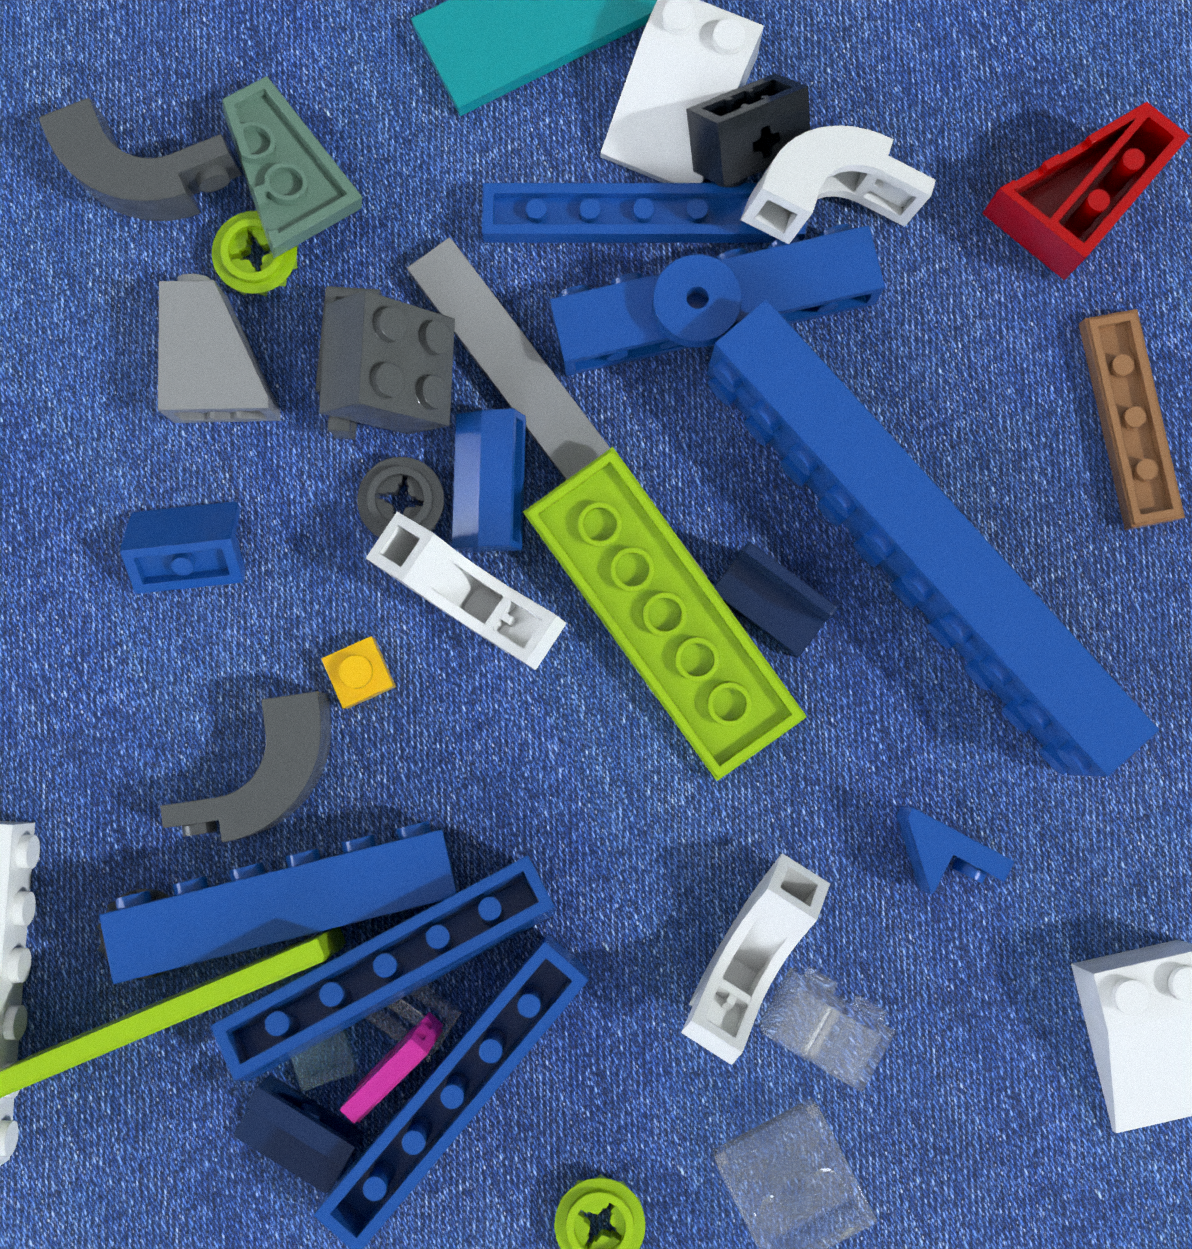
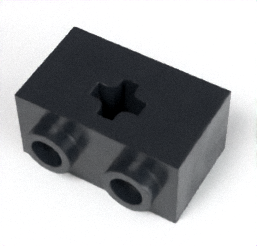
(746, 128)

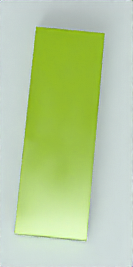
(664, 614)
(170, 1010)

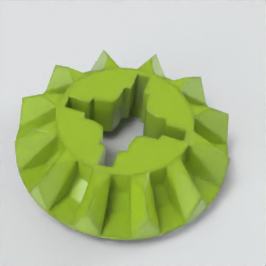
(234, 242)
(592, 1196)

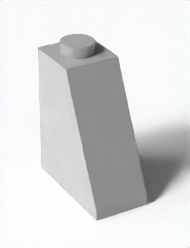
(206, 359)

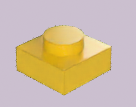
(358, 672)

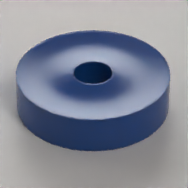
(700, 276)

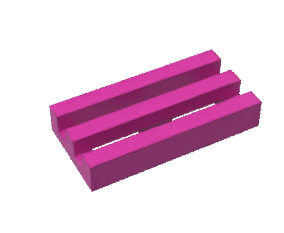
(392, 1068)

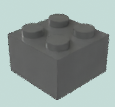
(387, 364)

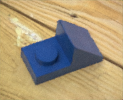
(934, 844)

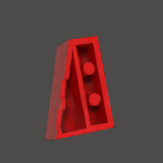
(1081, 194)

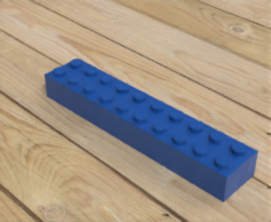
(926, 547)

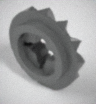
(387, 479)

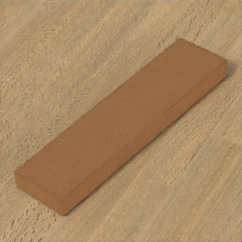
(1131, 419)

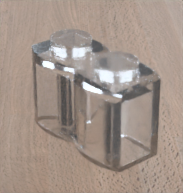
(827, 1028)

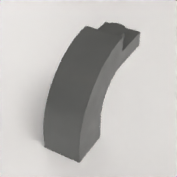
(131, 184)
(290, 769)

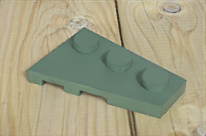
(286, 168)

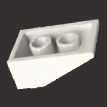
(681, 60)
(1141, 1031)

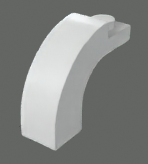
(834, 163)
(465, 591)
(751, 955)

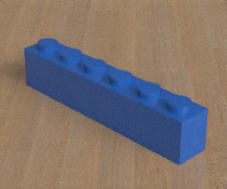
(797, 278)
(277, 904)
(382, 970)
(452, 1093)

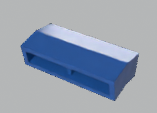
(489, 481)

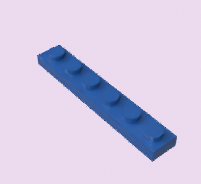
(618, 213)

